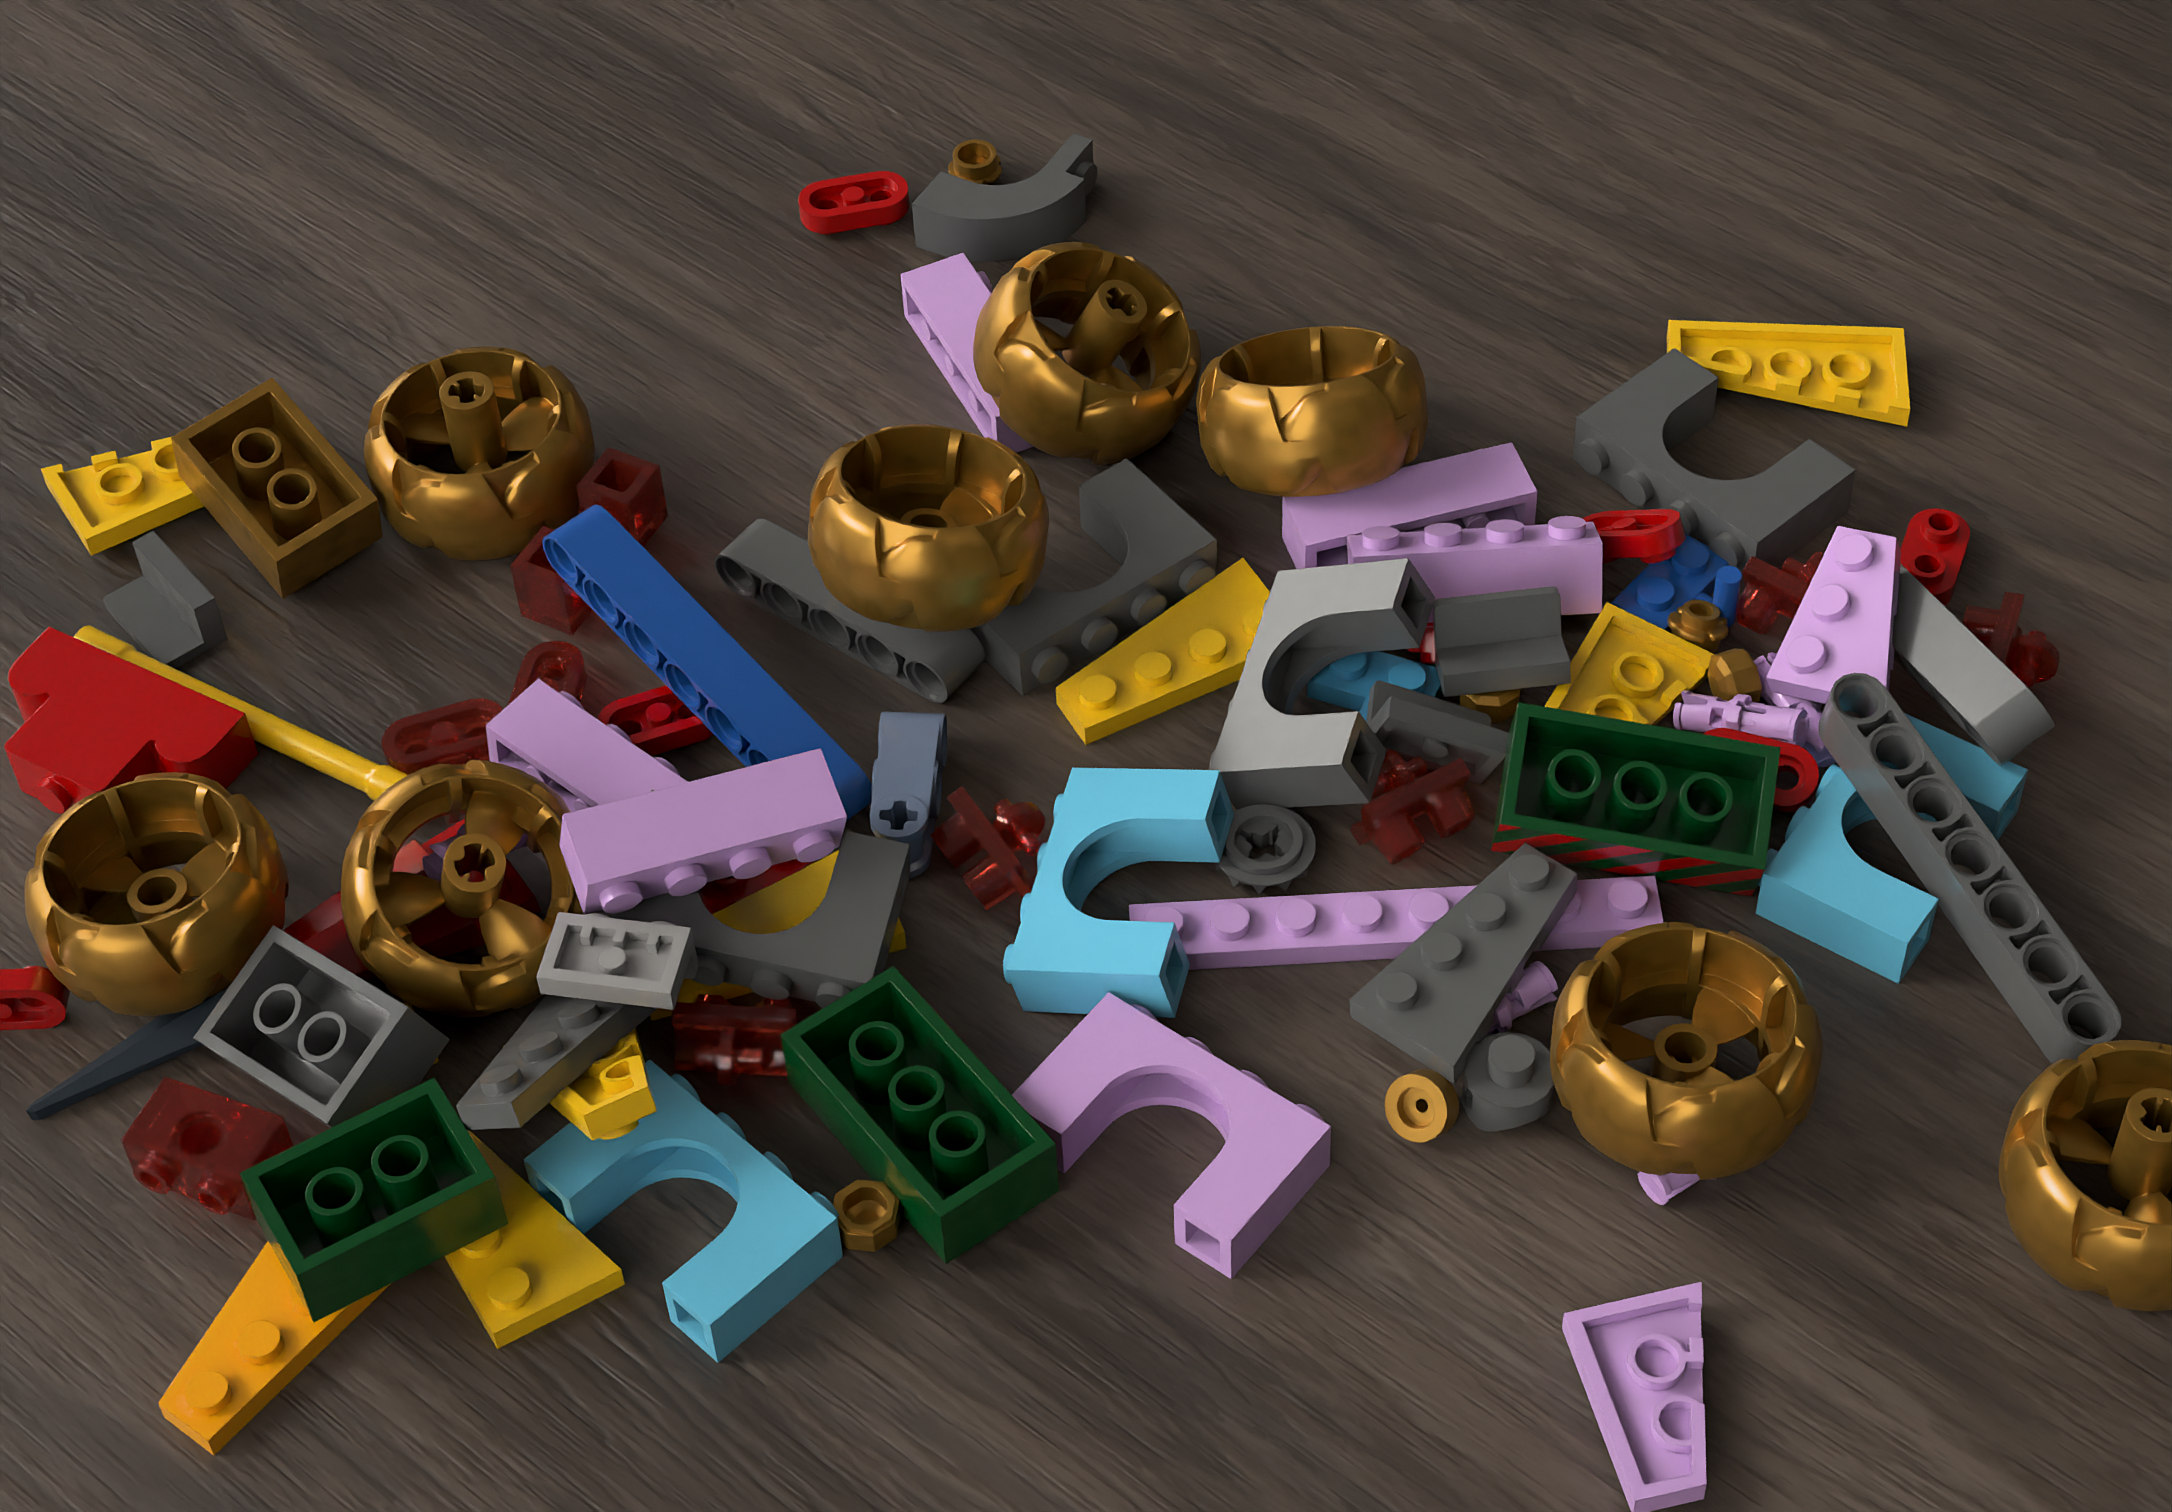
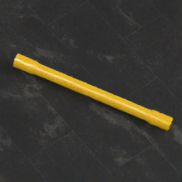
(264, 726)

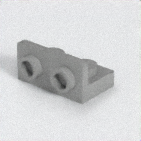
(617, 960)

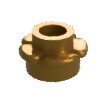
(976, 162)
(1699, 624)

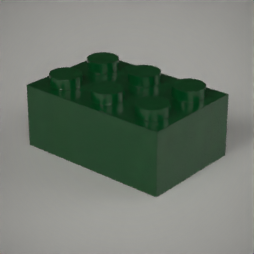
(374, 1199)

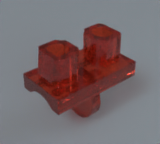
(1773, 591)
(2027, 656)
(1391, 817)
(971, 831)
(731, 1037)

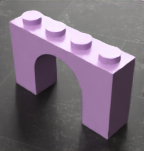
(1131, 1061)

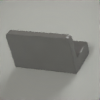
(166, 607)
(1499, 641)
(1434, 730)

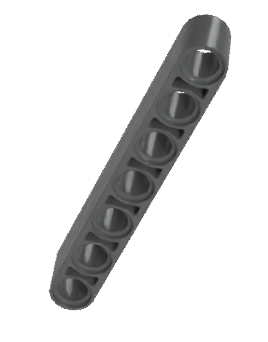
(1964, 898)

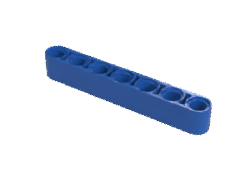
(692, 650)

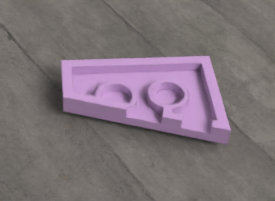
(1842, 618)
(1646, 1390)

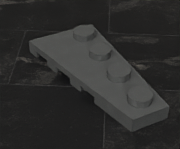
(1454, 976)
(544, 1057)

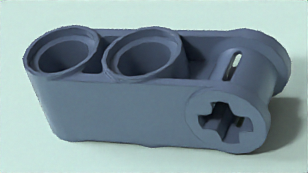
(909, 781)

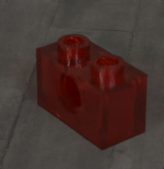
(200, 1144)

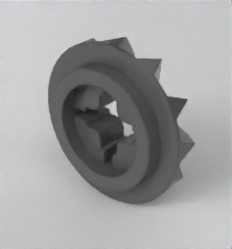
(1257, 828)

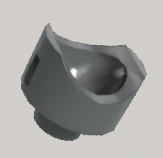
(1507, 1082)

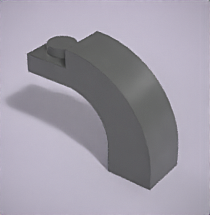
(1009, 218)

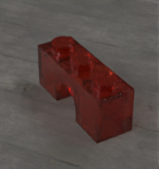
(632, 494)

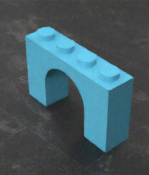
(1099, 826)
(1846, 904)
(759, 1261)

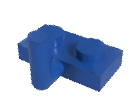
(1687, 576)

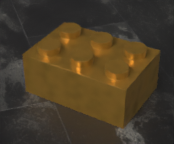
(277, 487)

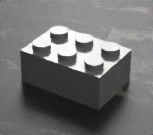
(318, 1032)

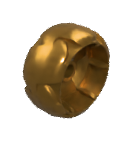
(1115, 311)
(482, 407)
(1312, 411)
(928, 527)
(382, 903)
(179, 944)
(1686, 1110)
(2054, 1221)

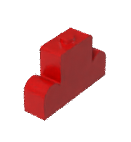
(107, 721)

